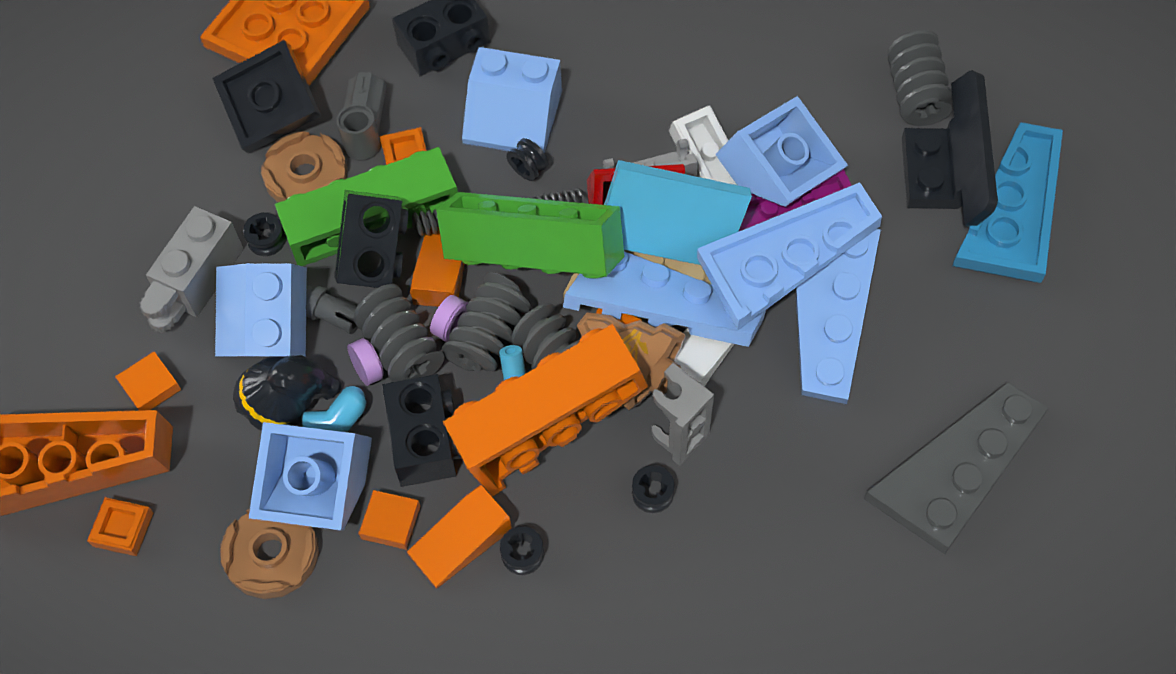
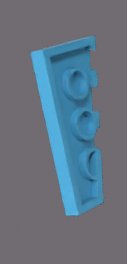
(1018, 232)

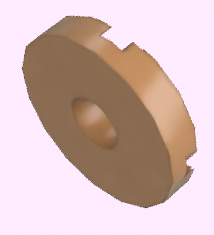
(298, 150)
(270, 577)

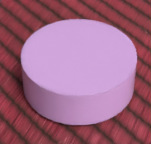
(447, 317)
(365, 361)

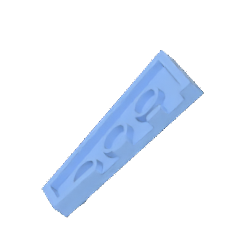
(662, 297)
(831, 321)

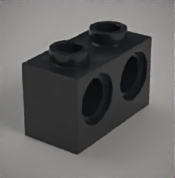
(440, 32)
(357, 239)
(413, 431)

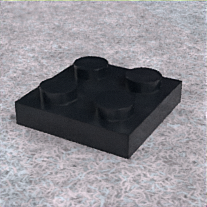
(266, 97)

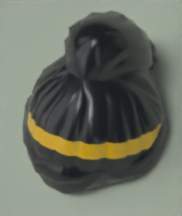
(281, 389)

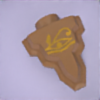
(650, 347)

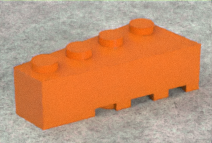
(544, 407)
(77, 453)

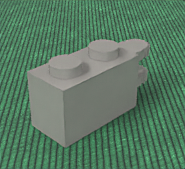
(186, 268)

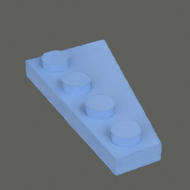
(781, 253)

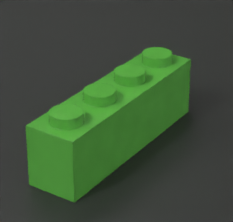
(315, 217)
(531, 233)

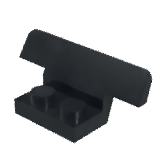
(954, 162)

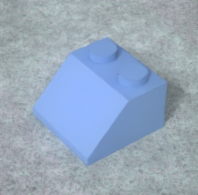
(511, 99)
(781, 154)
(260, 310)
(308, 475)

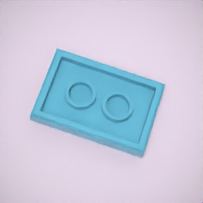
(673, 211)

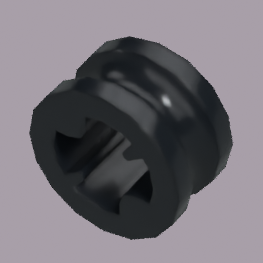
(527, 159)
(261, 222)
(649, 474)
(522, 566)

